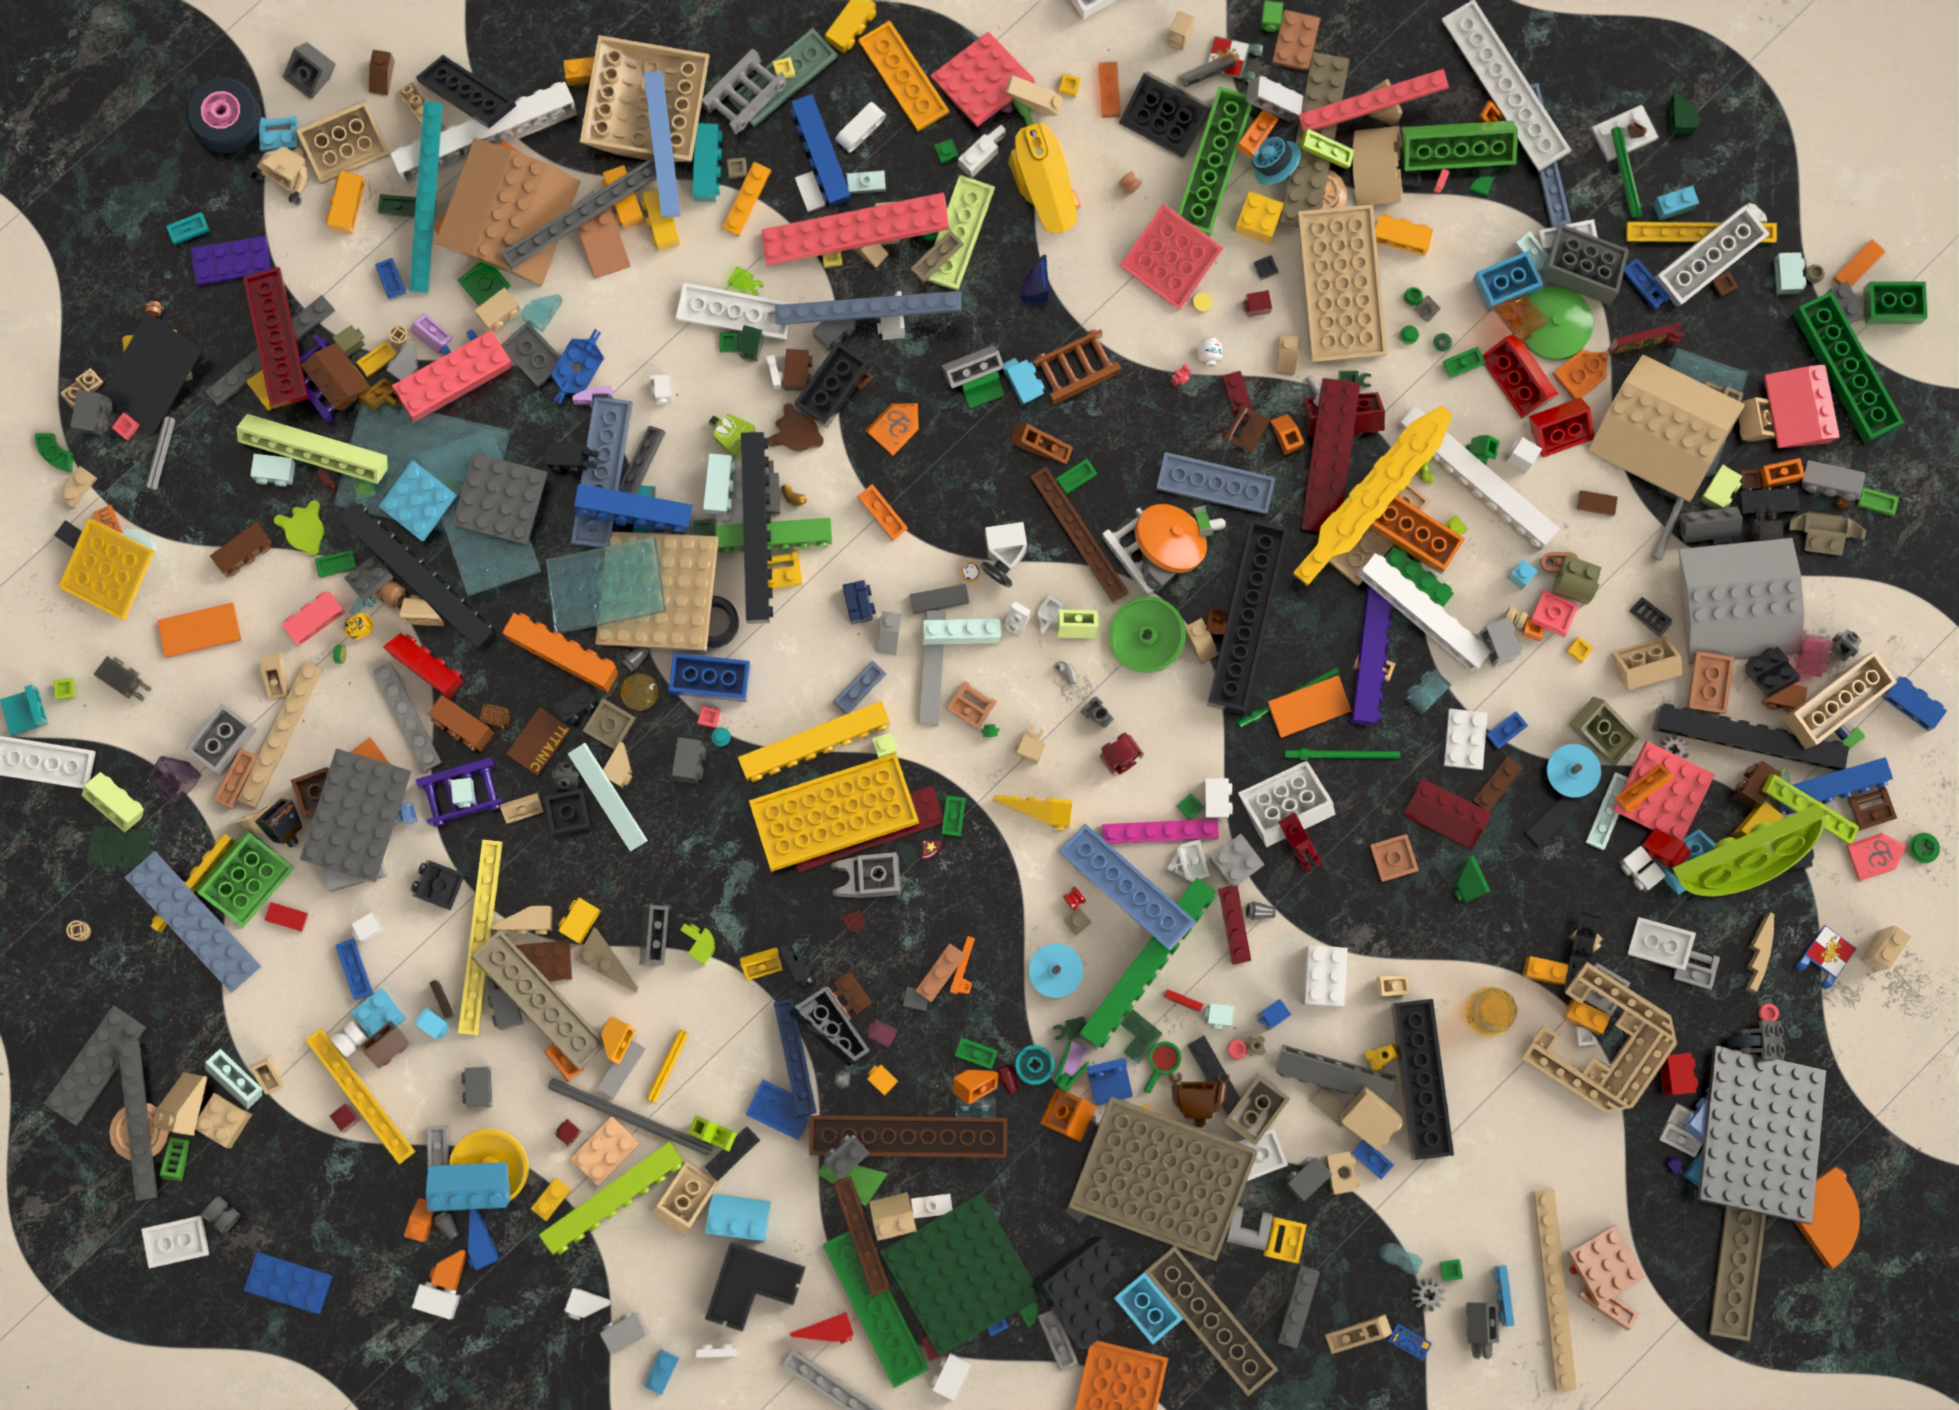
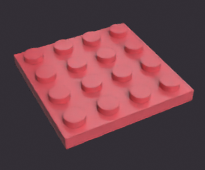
(979, 78)
(1171, 256)
(1677, 801)

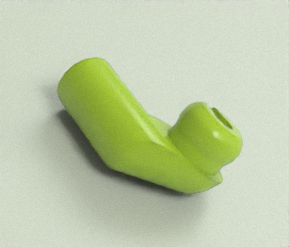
(1425, 476)

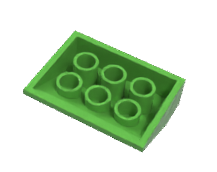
(244, 878)

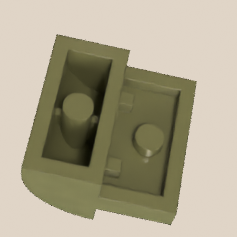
(1577, 580)

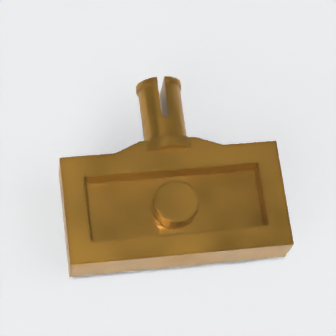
(379, 394)

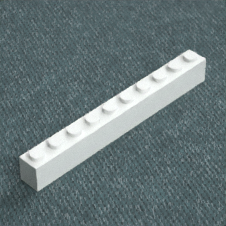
(1490, 487)

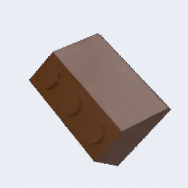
(335, 376)

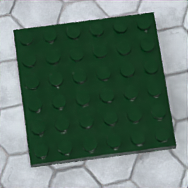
(960, 1274)

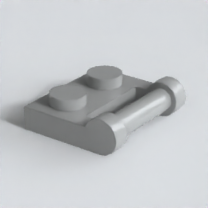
(1696, 974)

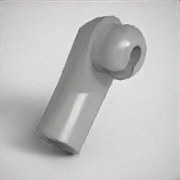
(1067, 670)

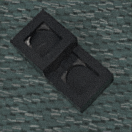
(68, 534)

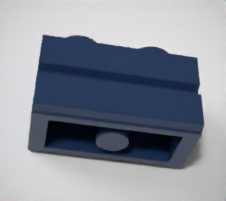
(858, 602)

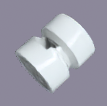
(349, 1038)

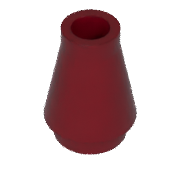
(1008, 1078)

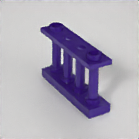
(314, 395)
(465, 771)

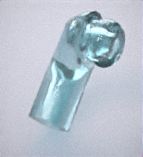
(359, 604)

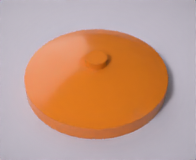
(1170, 538)

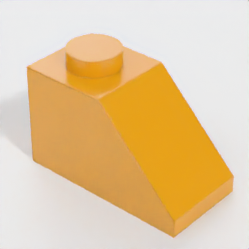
(616, 1038)

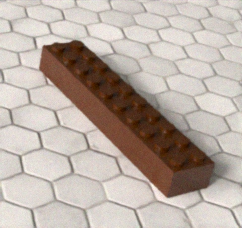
(912, 1136)

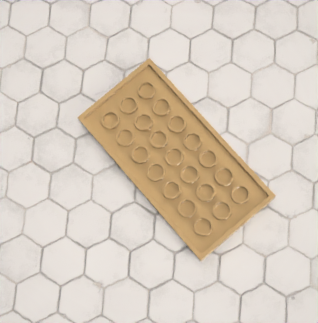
(1342, 283)

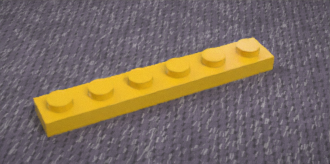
(198, 873)

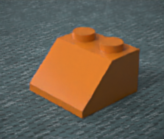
(1068, 1114)

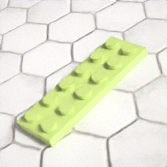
(965, 219)

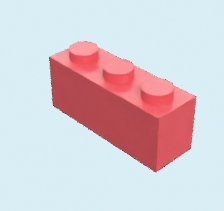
(313, 618)

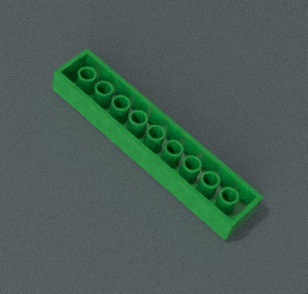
(1141, 972)

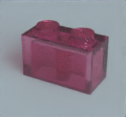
(1813, 655)

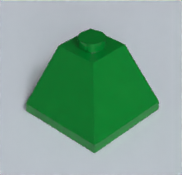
(1470, 882)

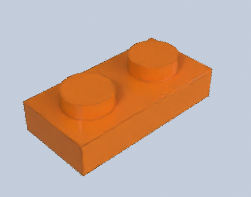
(566, 1069)

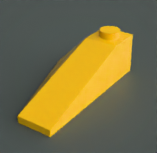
(1051, 812)

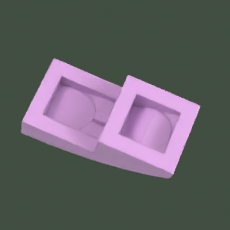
(587, 396)

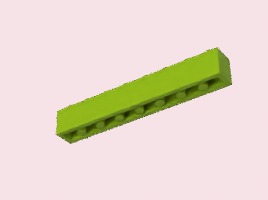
(611, 1198)

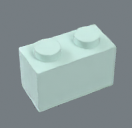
(1789, 273)
(272, 469)

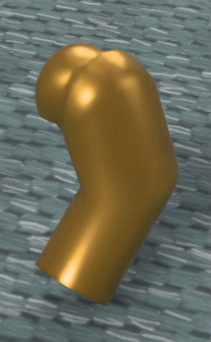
(791, 497)

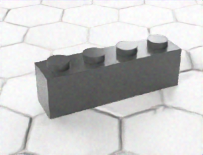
(1297, 1306)

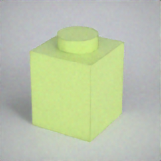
(884, 745)

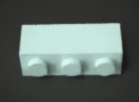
(719, 484)
(233, 1079)

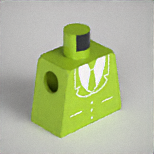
(729, 432)

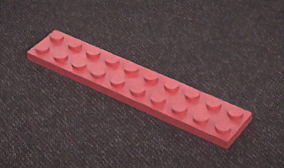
(855, 229)

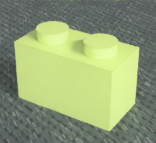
(1721, 487)
(1077, 623)

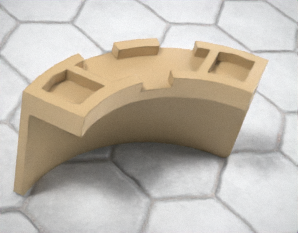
(1376, 166)

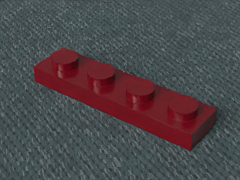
(1234, 924)

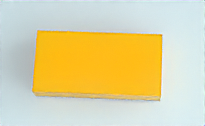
(377, 359)

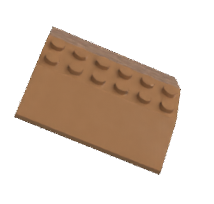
(500, 203)

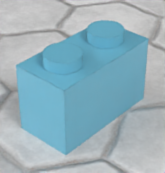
(1675, 203)

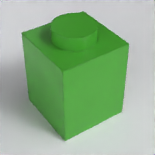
(1271, 16)

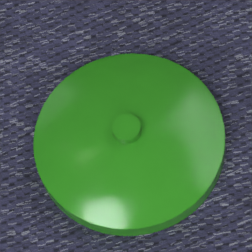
(1567, 327)
(1147, 634)

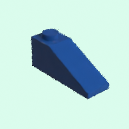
(480, 1245)

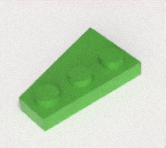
(864, 1179)

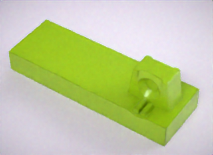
(1326, 148)

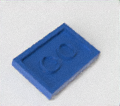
(777, 1109)

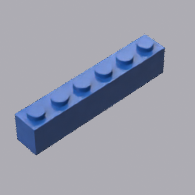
(821, 151)
(1844, 782)

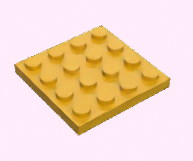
(106, 569)

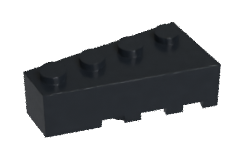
(831, 1026)

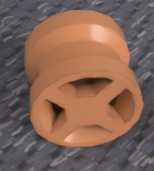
(1130, 182)

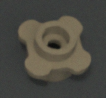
(1251, 1050)

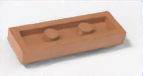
(235, 778)
(940, 972)
(1613, 1309)

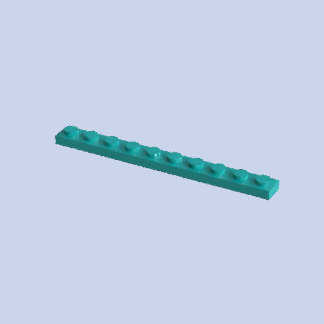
(426, 196)

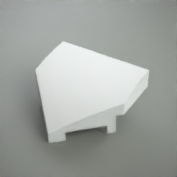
(1190, 861)

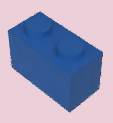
(1273, 1015)

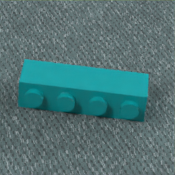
(706, 163)

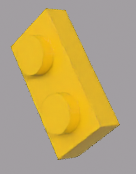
(551, 1199)

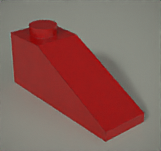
(832, 1330)

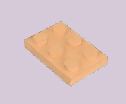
(605, 1151)

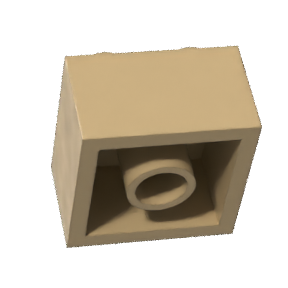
(222, 1120)

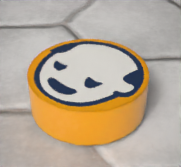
(970, 572)

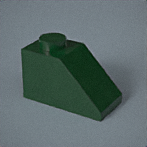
(1682, 115)
(750, 343)

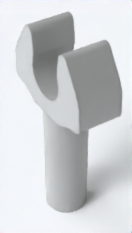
(1314, 387)

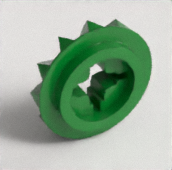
(1931, 843)

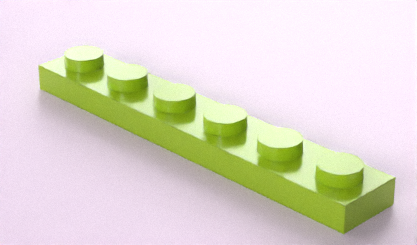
(1798, 801)

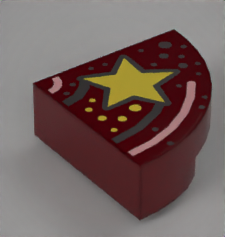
(931, 848)

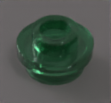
(1445, 337)

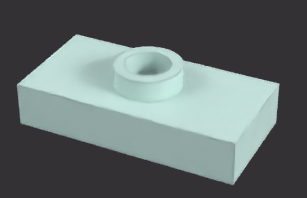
(866, 182)
(1535, 250)

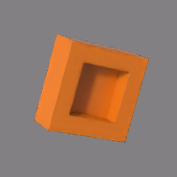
(1532, 631)

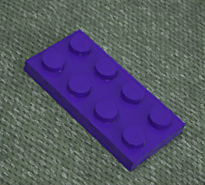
(230, 260)

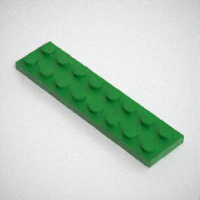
(877, 1314)

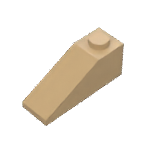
(1034, 96)
(1359, 1334)

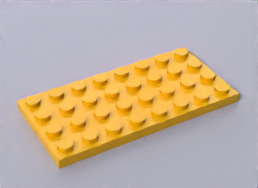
(833, 812)

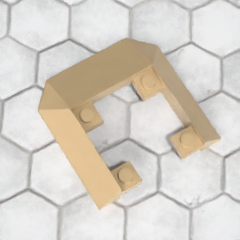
(1633, 1067)

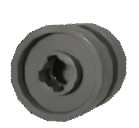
(221, 1215)

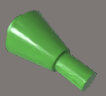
(1024, 111)

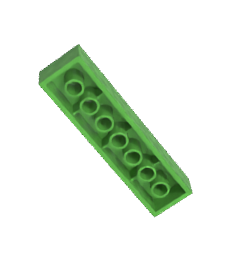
(1215, 159)

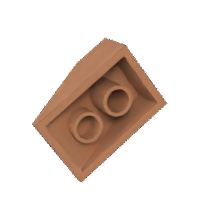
(604, 245)

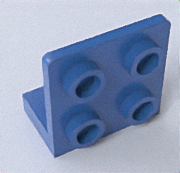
(1109, 1080)

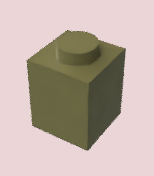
(349, 340)

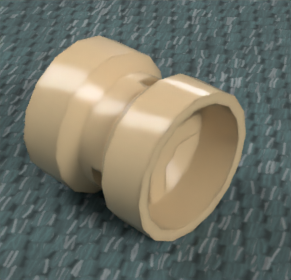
(400, 339)
(1519, 619)
(82, 932)

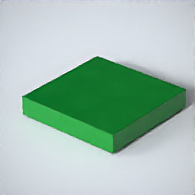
(483, 282)

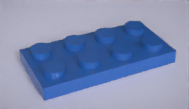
(288, 1283)

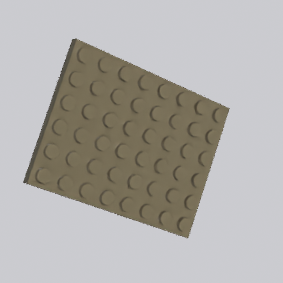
(1163, 1178)

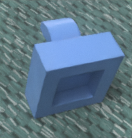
(407, 814)

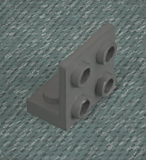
(846, 1156)

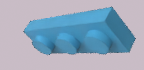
(1503, 1295)

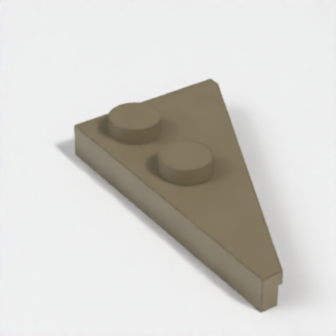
(599, 957)

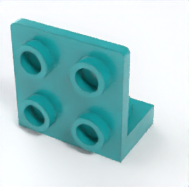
(24, 711)

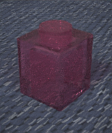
(881, 1033)

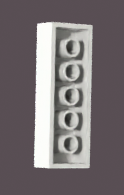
(1711, 255)

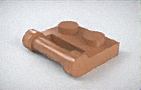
(969, 711)

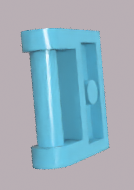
(276, 139)

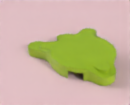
(304, 528)

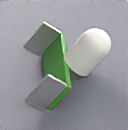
(1207, 526)

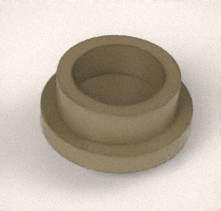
(1815, 273)

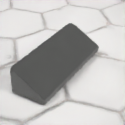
(1208, 70)

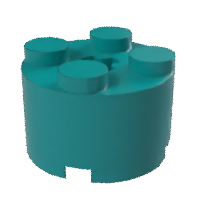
(1027, 1073)

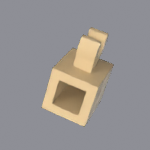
(1030, 747)

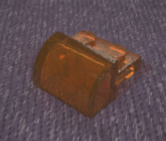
(1521, 317)

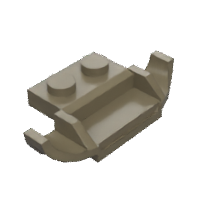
(1826, 531)

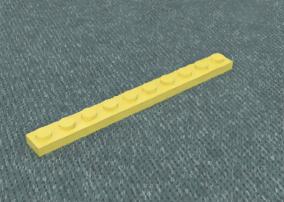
(480, 934)

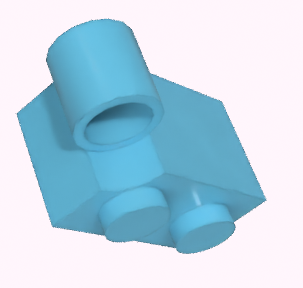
(1023, 380)

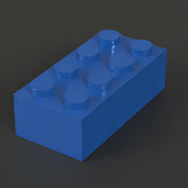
(709, 677)

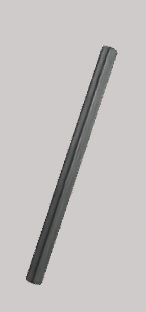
(629, 1116)

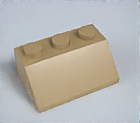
(1647, 663)

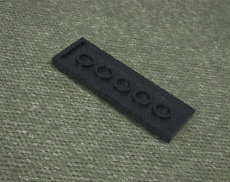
(466, 91)

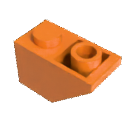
(1287, 434)

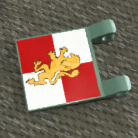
(1240, 51)

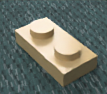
(77, 487)
(521, 808)

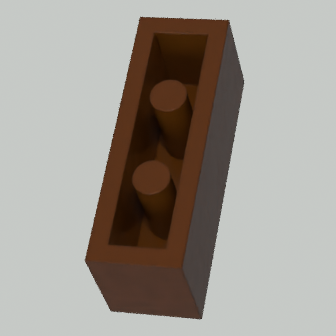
(242, 550)

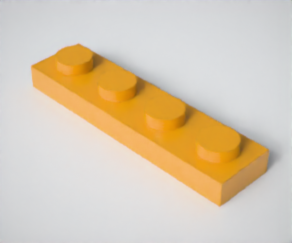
(746, 199)

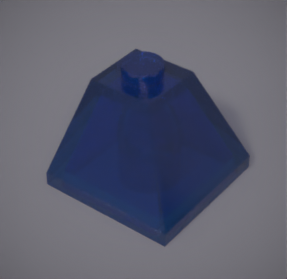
(1036, 283)

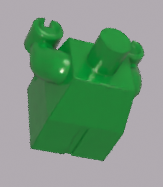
(1483, 447)

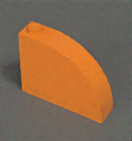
(1834, 1218)

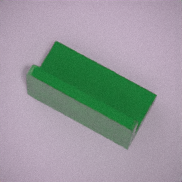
(982, 390)

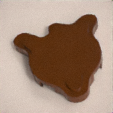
(796, 431)

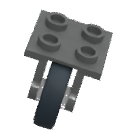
(1770, 1040)

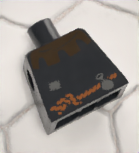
(281, 823)

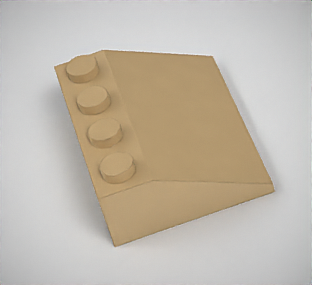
(342, 140)

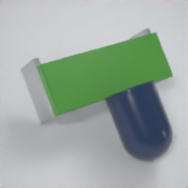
(1849, 739)

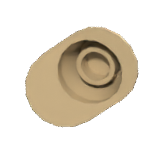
(249, 820)

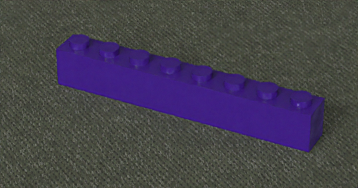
(1371, 659)

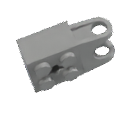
(863, 872)

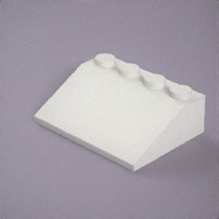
(1283, 794)

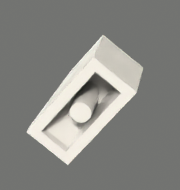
(584, 1304)

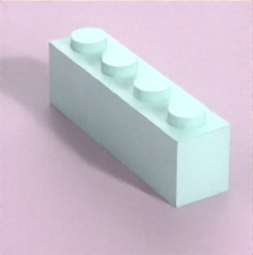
(961, 631)

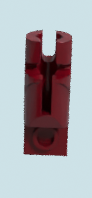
(1299, 841)

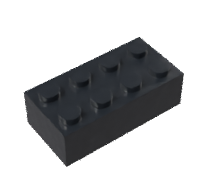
(832, 385)

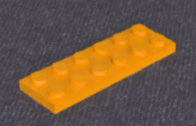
(903, 76)

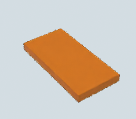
(199, 630)
(1309, 706)

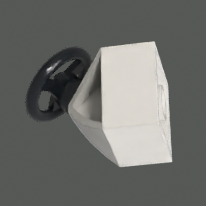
(1006, 547)

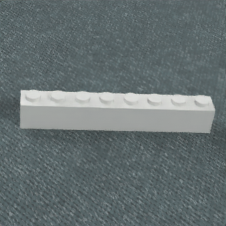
(1423, 612)

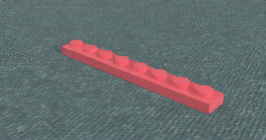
(1374, 101)

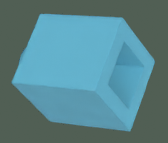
(1522, 574)

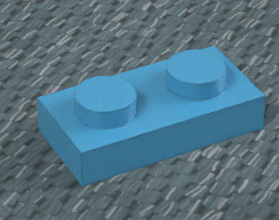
(661, 1372)

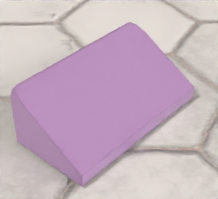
(430, 333)
(1073, 1059)

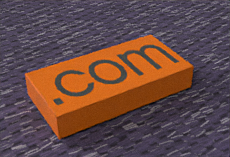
(108, 517)

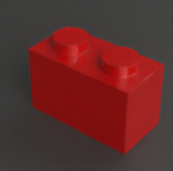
(1666, 849)

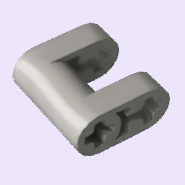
(1246, 1236)

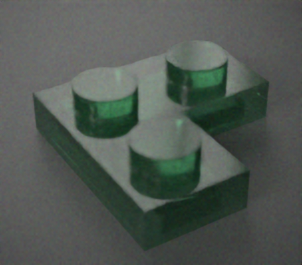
(1145, 1036)

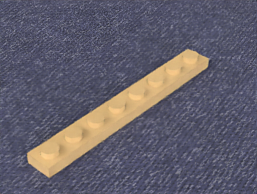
(280, 734)

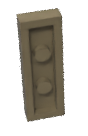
(937, 256)

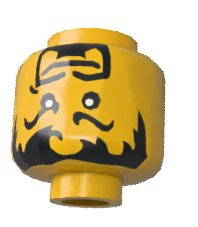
(358, 626)

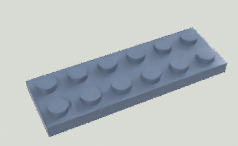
(1215, 483)

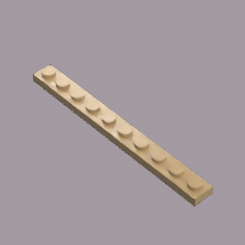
(1555, 1290)

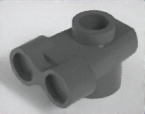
(1095, 711)

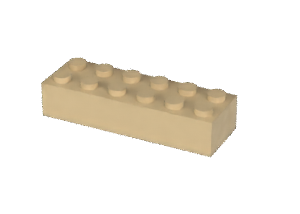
(1839, 700)

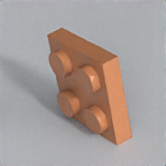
(1394, 858)

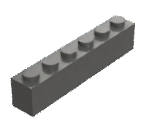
(1333, 1073)

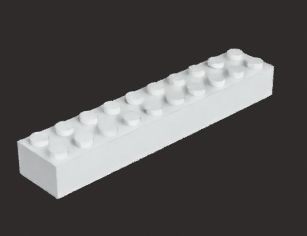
(528, 116)

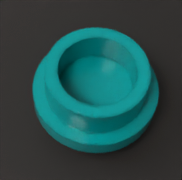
(721, 736)

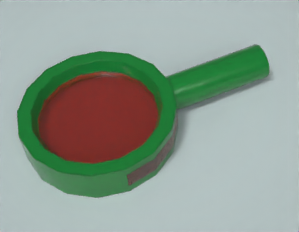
(1163, 1059)

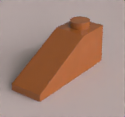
(1040, 443)

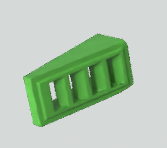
(165, 1174)

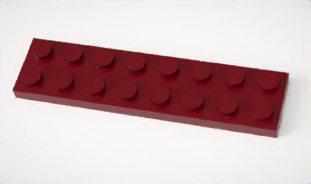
(275, 338)
(1330, 451)
(928, 814)

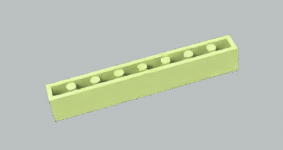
(312, 448)

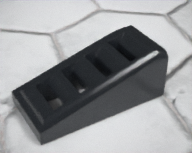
(1655, 612)

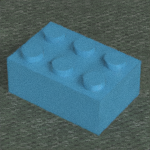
(1507, 280)

